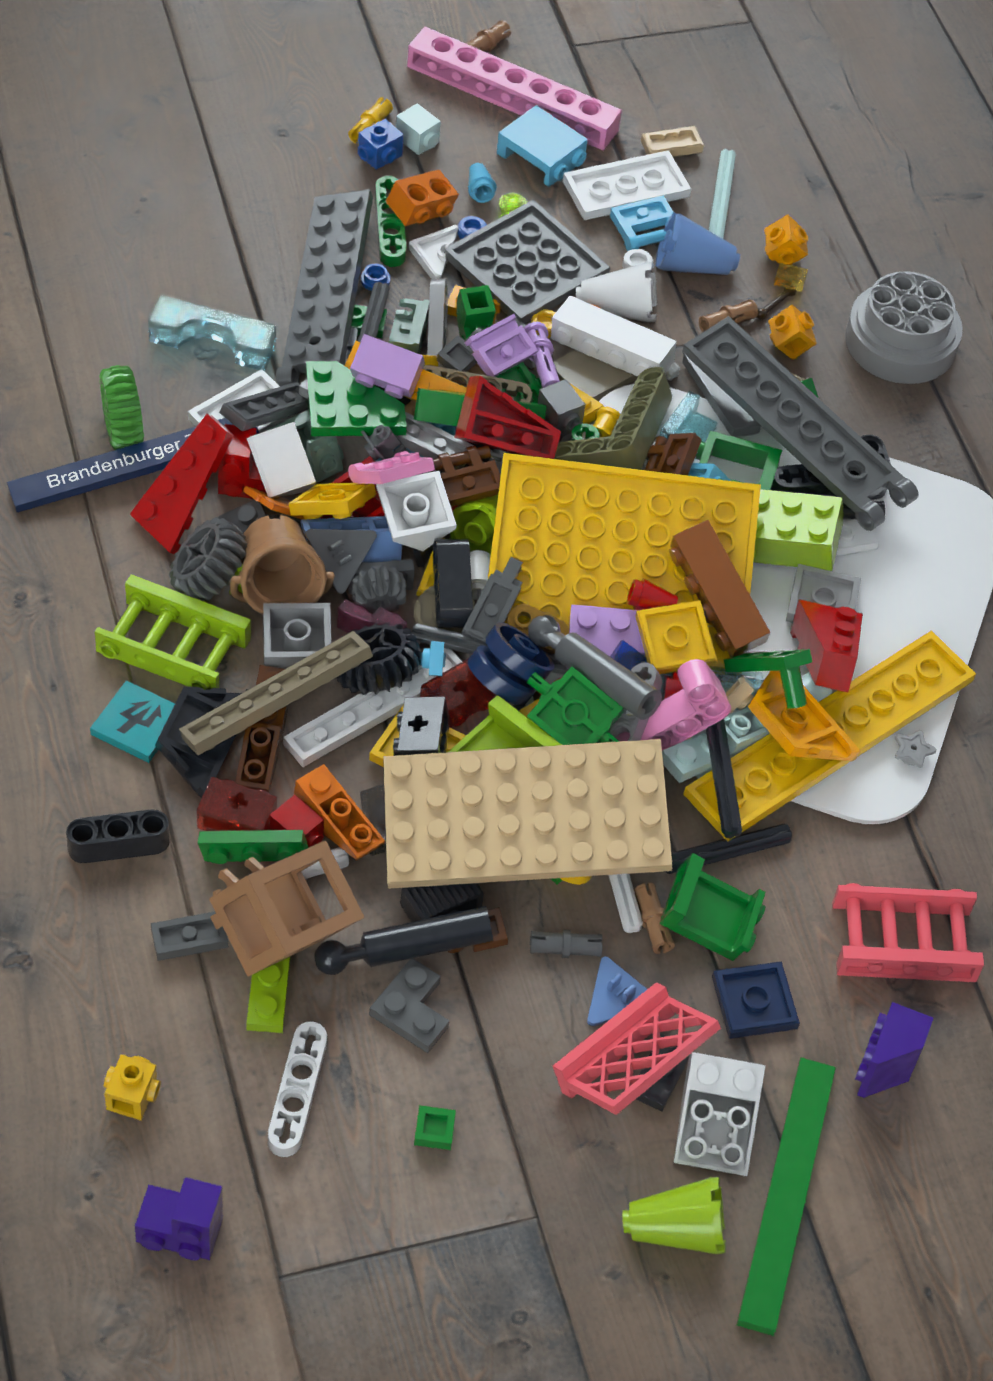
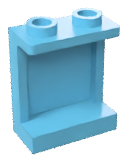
(543, 143)

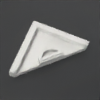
(430, 250)

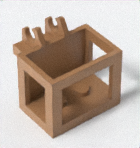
(274, 910)

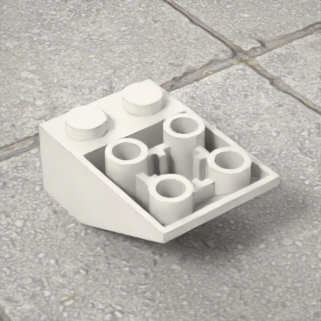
(718, 1113)

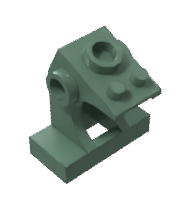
(322, 451)

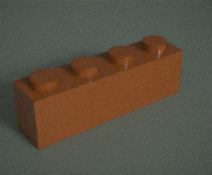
(719, 588)

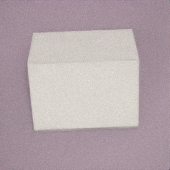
(282, 461)
(417, 510)

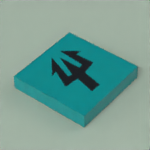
(133, 721)

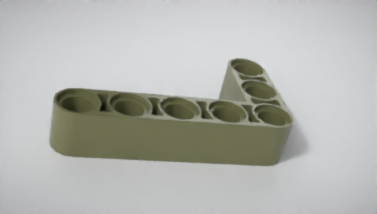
(633, 431)

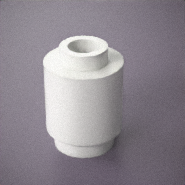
(479, 571)

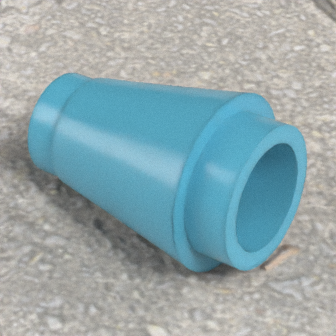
(481, 184)

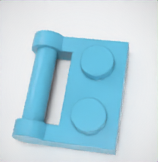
(641, 217)

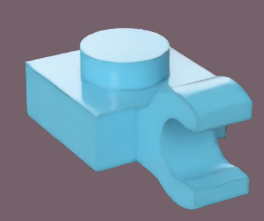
(434, 658)

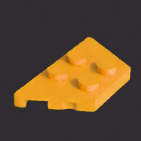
(800, 730)

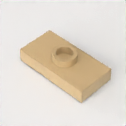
(678, 141)

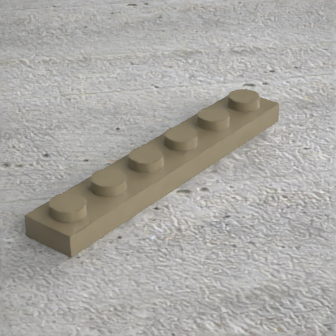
(275, 693)

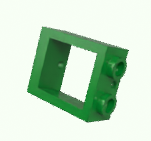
(741, 452)

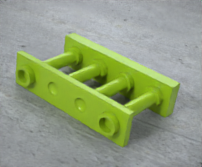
(178, 608)

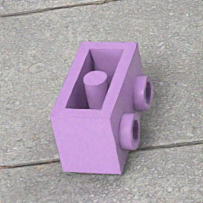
(387, 367)

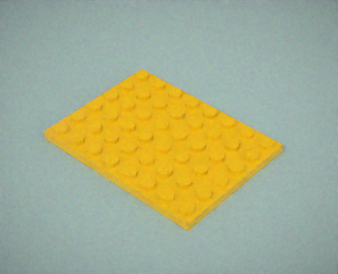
(602, 526)

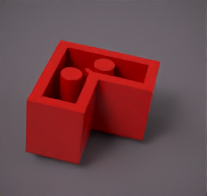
(238, 466)

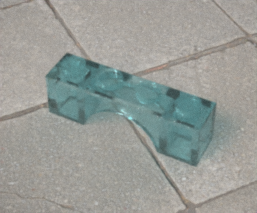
(178, 321)

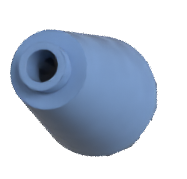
(694, 249)

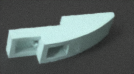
(693, 756)

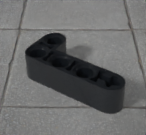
(800, 480)

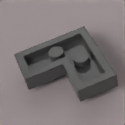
(403, 1009)

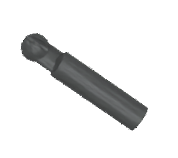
(598, 667)

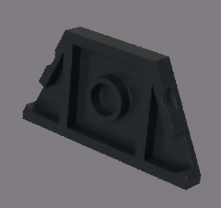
(191, 705)

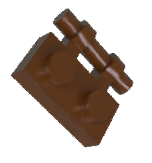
(673, 454)
(468, 483)

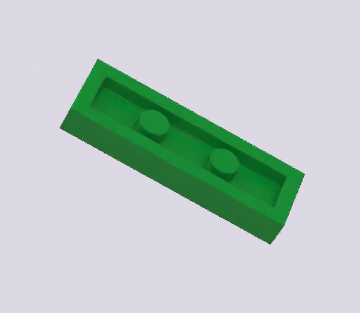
(240, 845)

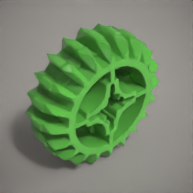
(121, 406)

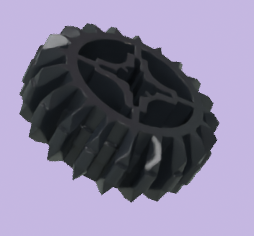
(393, 661)

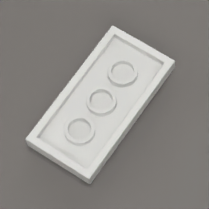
(625, 182)

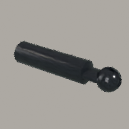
(408, 940)

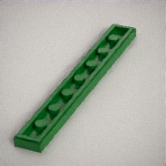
(786, 1197)

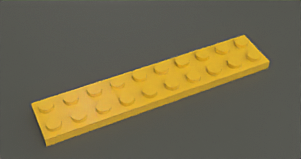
(869, 713)

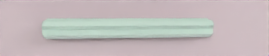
(722, 192)

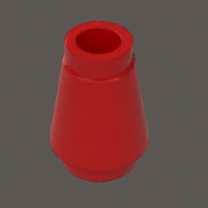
(647, 595)

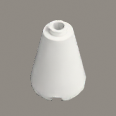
(623, 292)

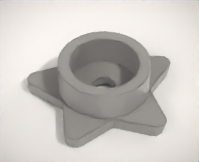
(910, 756)

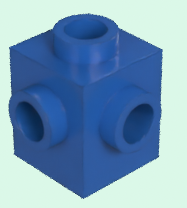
(380, 144)

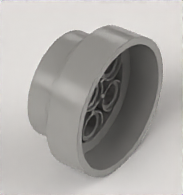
(904, 328)

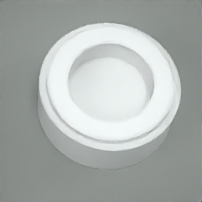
(636, 257)

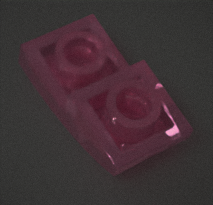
(355, 617)

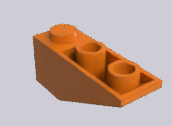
(342, 817)

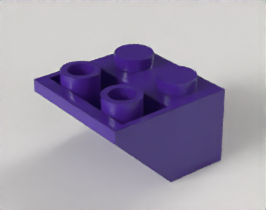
(892, 1049)

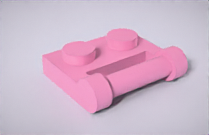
(390, 469)

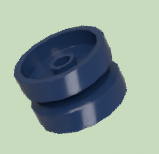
(509, 663)

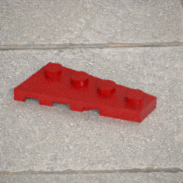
(175, 493)

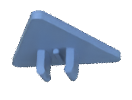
(612, 992)

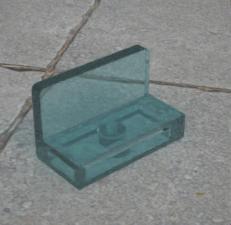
(687, 420)

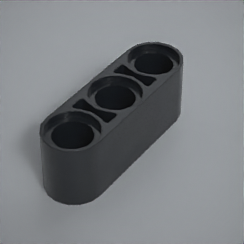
(452, 582)
(131, 825)

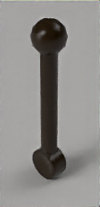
(762, 313)

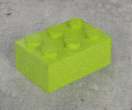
(798, 529)

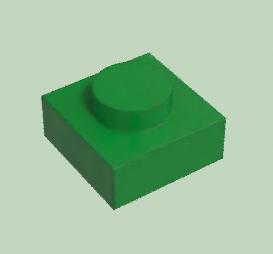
(434, 1127)

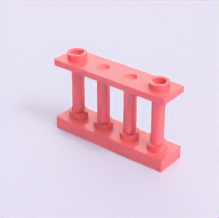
(907, 963)

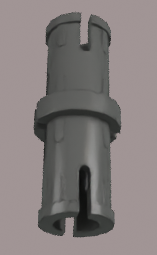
(566, 943)

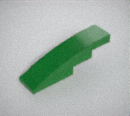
(446, 406)

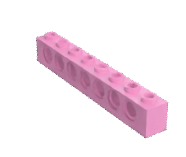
(511, 85)

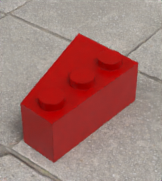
(502, 423)
(832, 640)

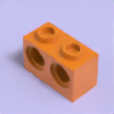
(422, 197)

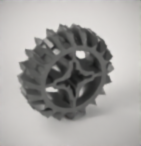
(208, 559)

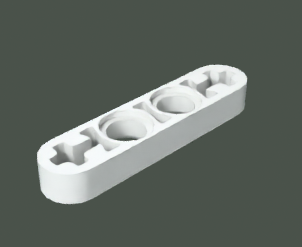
(299, 1088)

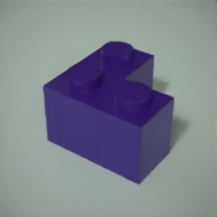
(181, 1220)

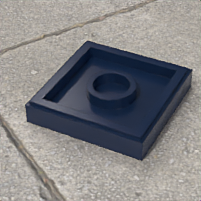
(755, 1000)

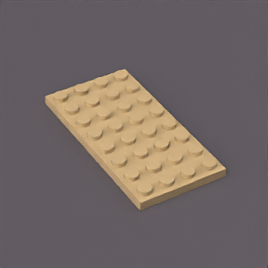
(526, 814)

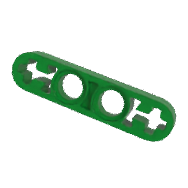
(388, 221)

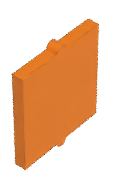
(276, 504)

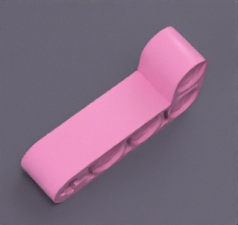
(690, 710)

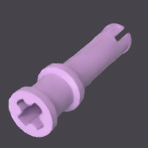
(543, 358)

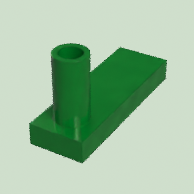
(785, 661)

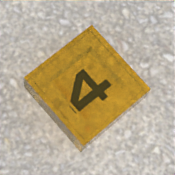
(790, 277)

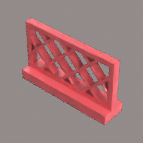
(625, 1036)

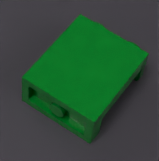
(712, 911)

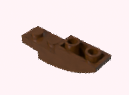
(262, 744)

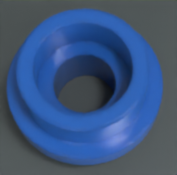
(373, 274)

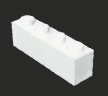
(611, 338)

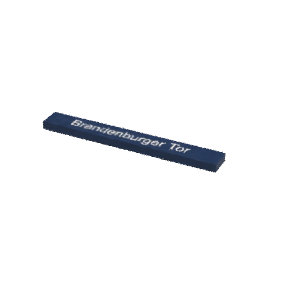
(97, 471)

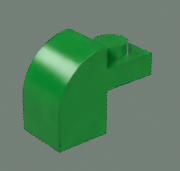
(474, 310)

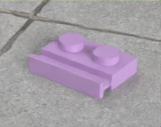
(501, 346)

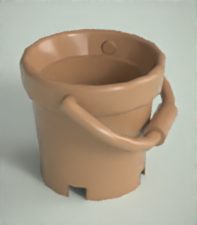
(279, 566)

